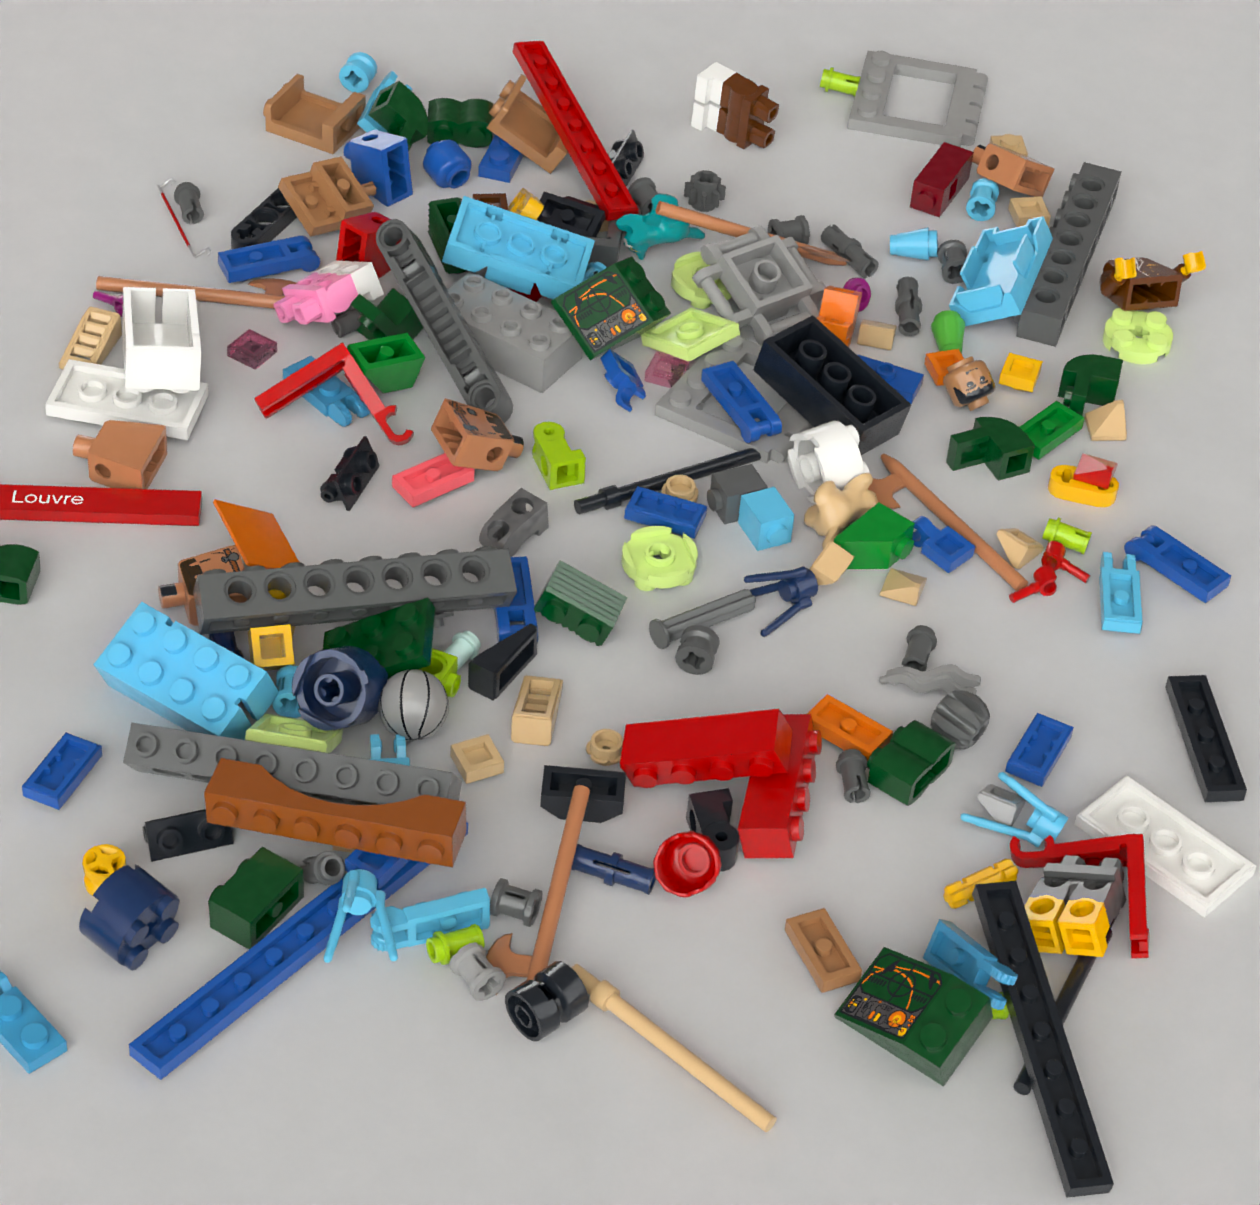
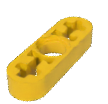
(526, 205)

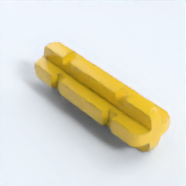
(958, 893)

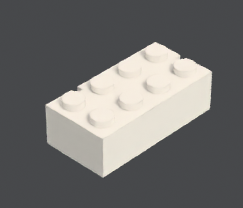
(161, 353)

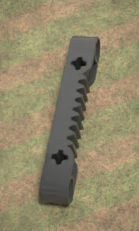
(442, 319)

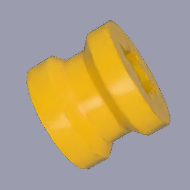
(100, 863)

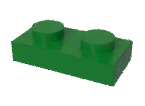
(1052, 428)

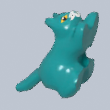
(654, 229)

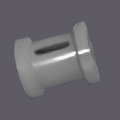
(477, 971)

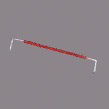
(176, 221)

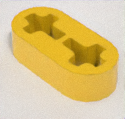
(1066, 488)

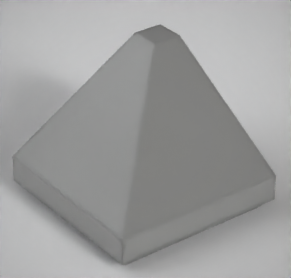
(1001, 804)

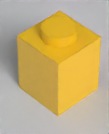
(271, 647)

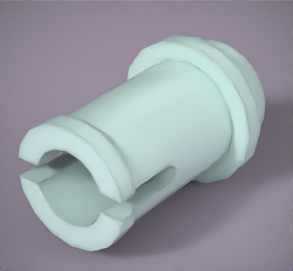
(464, 646)

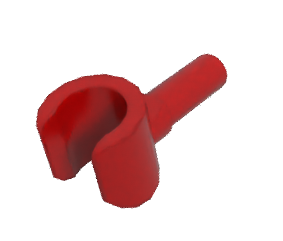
(1055, 558)
(1044, 583)

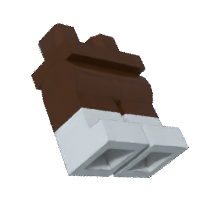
(733, 107)

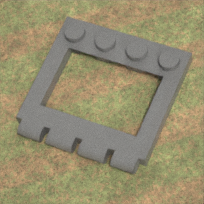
(874, 88)
(689, 391)

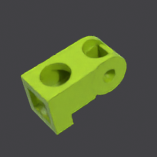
(554, 457)

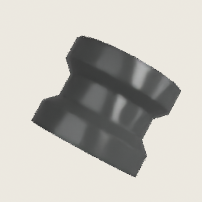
(697, 649)

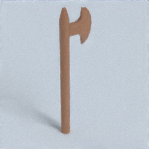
(736, 230)
(272, 288)
(902, 477)
(528, 966)

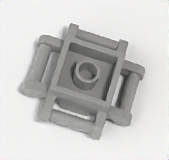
(763, 279)

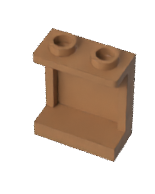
(311, 117)
(526, 126)

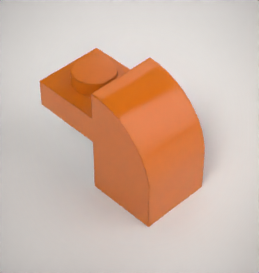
(840, 311)

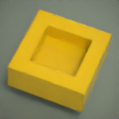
(1020, 372)

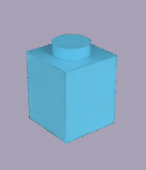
(766, 518)

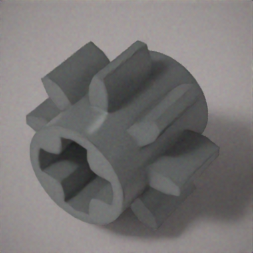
(704, 191)

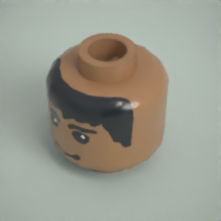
(969, 383)

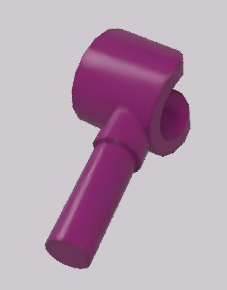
(113, 300)

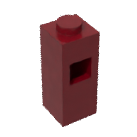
(941, 179)

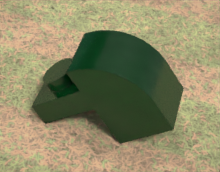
(400, 113)
(389, 318)
(1089, 380)
(994, 442)

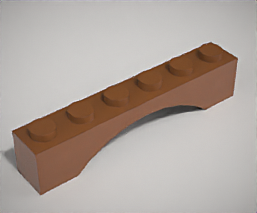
(413, 829)

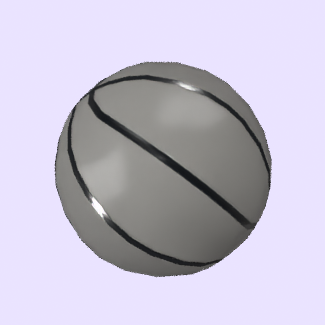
(413, 704)

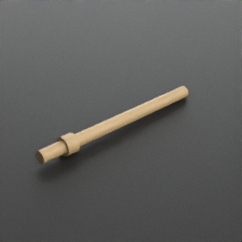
(608, 997)

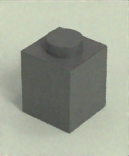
(727, 490)

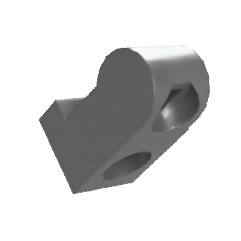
(514, 524)

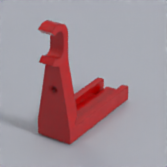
(318, 372)
(1127, 848)

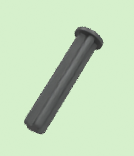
(706, 615)

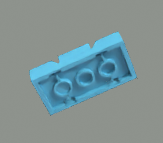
(517, 249)
(1001, 272)

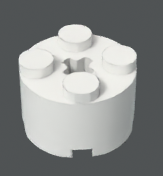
(825, 455)

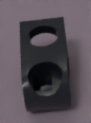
(710, 815)

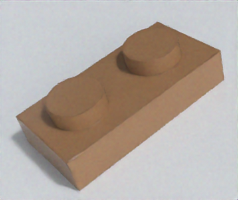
(823, 950)

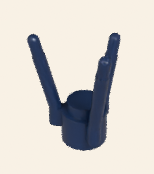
(794, 586)

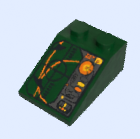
(611, 308)
(917, 1013)

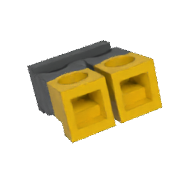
(1076, 906)

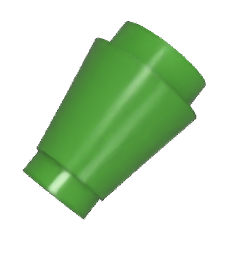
(948, 330)

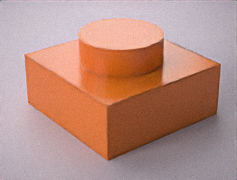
(939, 361)

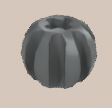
(961, 718)

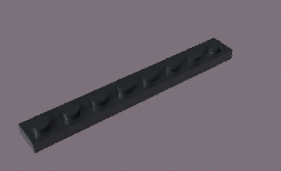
(1043, 1042)

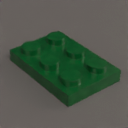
(395, 638)

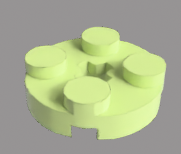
(684, 285)
(1123, 328)
(677, 561)

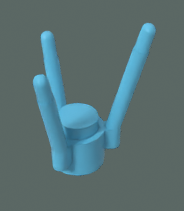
(1043, 821)
(357, 898)

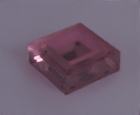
(252, 349)
(665, 369)

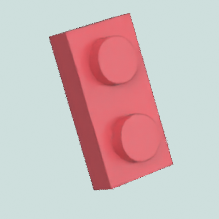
(430, 480)

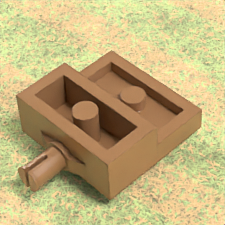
(327, 195)

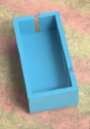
(184, 675)

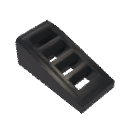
(502, 663)

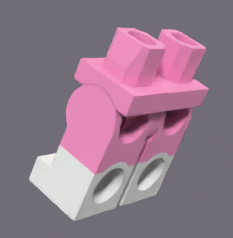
(328, 292)

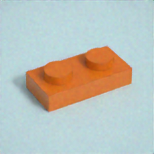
(848, 727)

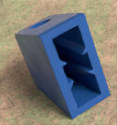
(384, 161)

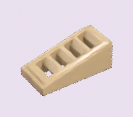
(93, 337)
(536, 714)

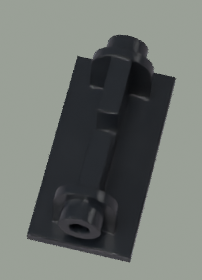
(627, 156)
(351, 475)
(184, 835)

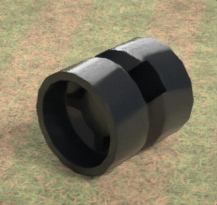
(543, 1003)

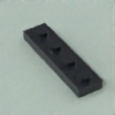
(1205, 738)

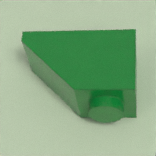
(389, 361)
(877, 538)

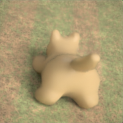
(838, 508)

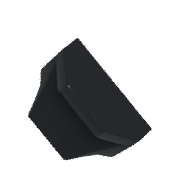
(571, 214)
(605, 795)

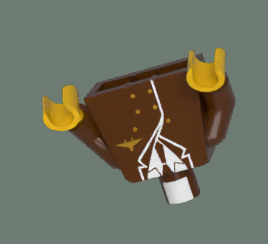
(1145, 283)

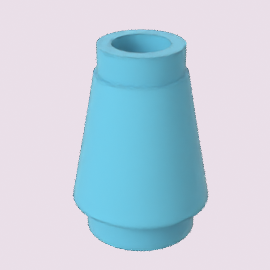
(915, 244)

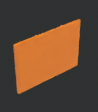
(256, 535)

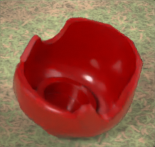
(687, 863)

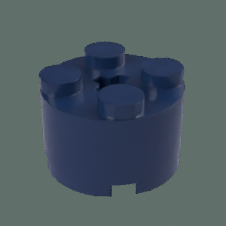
(343, 705)
(130, 916)

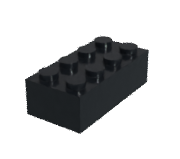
(831, 383)

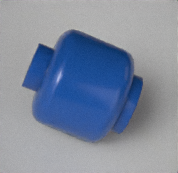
(447, 164)

